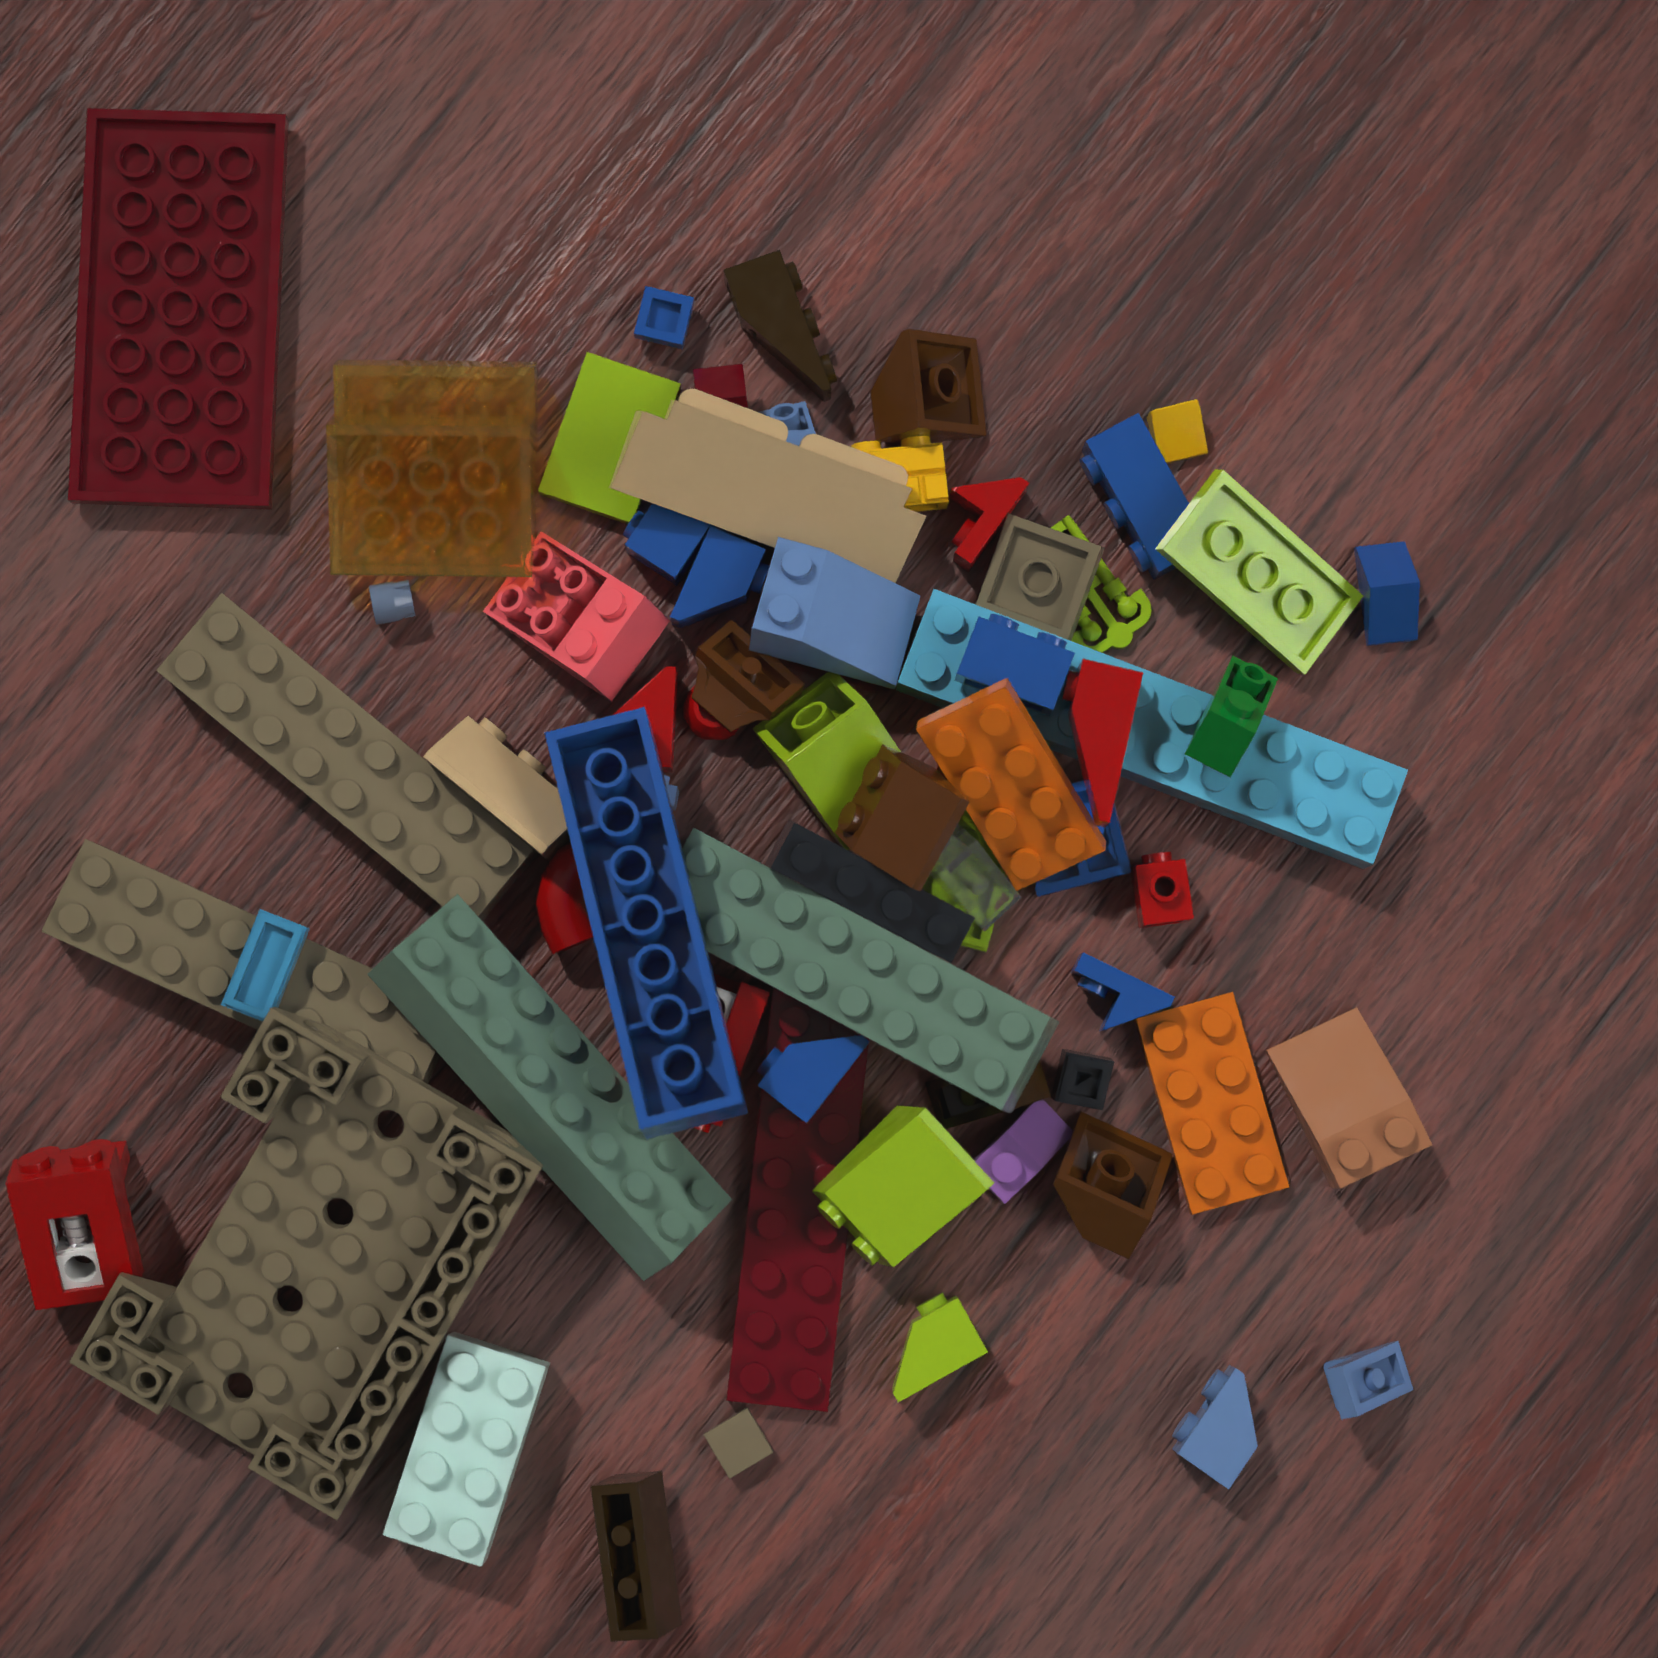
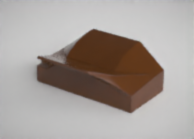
(740, 683)

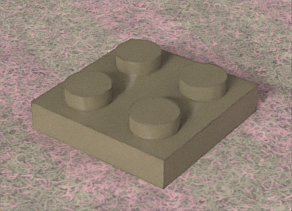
(1040, 576)

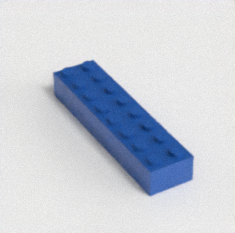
(645, 924)

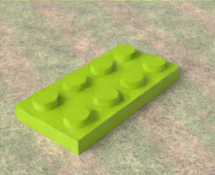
(1259, 571)

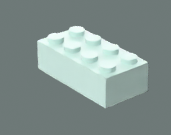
(466, 1448)

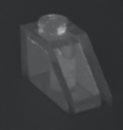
(973, 879)

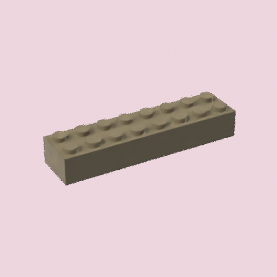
(345, 759)
(195, 943)

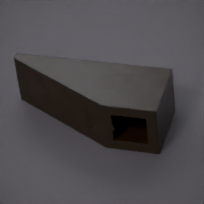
(771, 314)

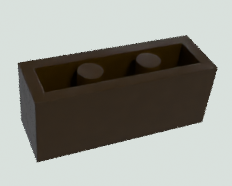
(636, 1556)

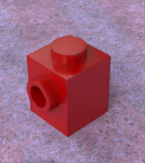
(1161, 891)

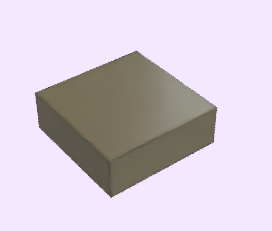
(738, 1442)

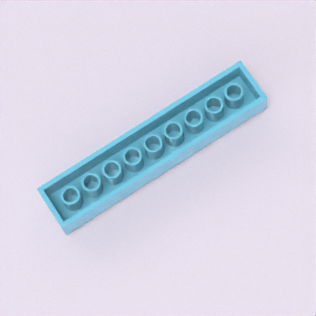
(1283, 784)

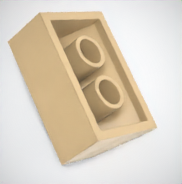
(503, 783)

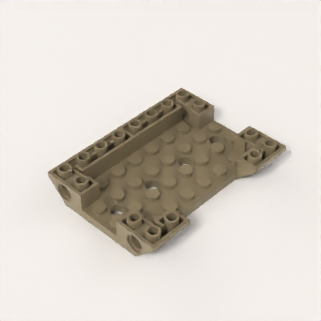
(370, 1288)

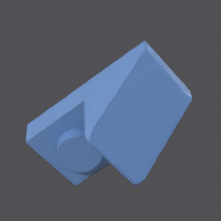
(1367, 1379)

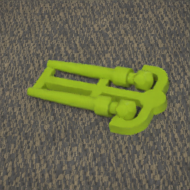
(1118, 633)

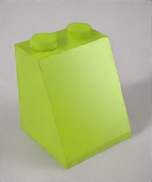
(825, 745)
(900, 1186)

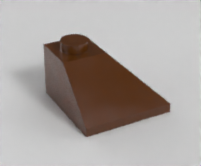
(929, 389)
(1110, 1183)

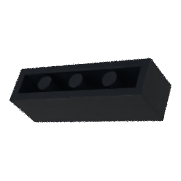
(869, 891)

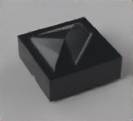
(1082, 1079)

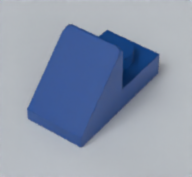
(1132, 996)

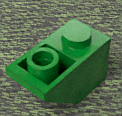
(1232, 716)

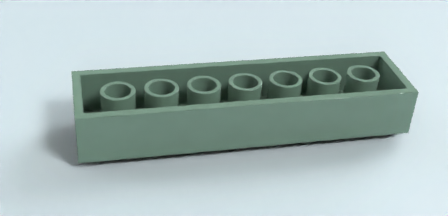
(865, 975)
(548, 1087)

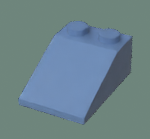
(833, 615)

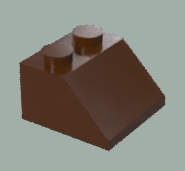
(901, 816)

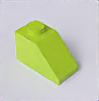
(936, 1345)

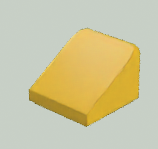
(1178, 431)

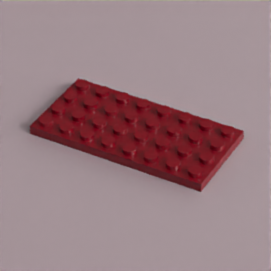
(178, 309)

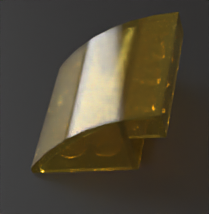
(433, 468)

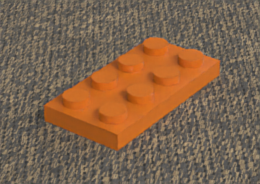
(1012, 784)
(1211, 1103)

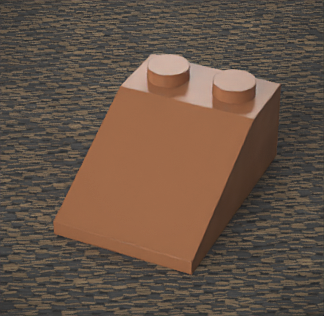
(1347, 1099)

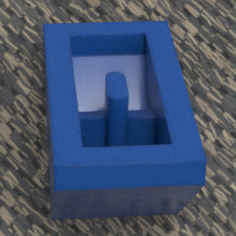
(1389, 593)

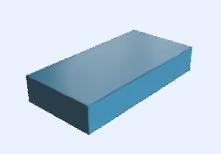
(265, 965)

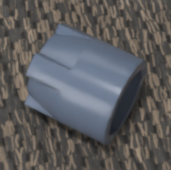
(391, 601)

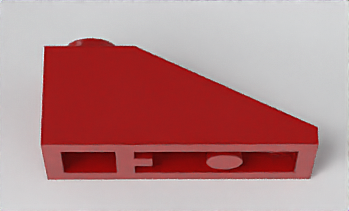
(1101, 722)

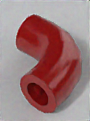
(562, 903)

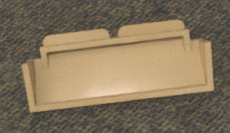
(745, 478)

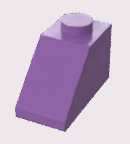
(1023, 1149)

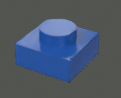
(664, 317)

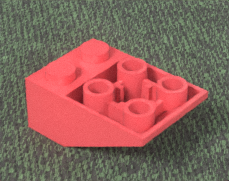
(579, 617)

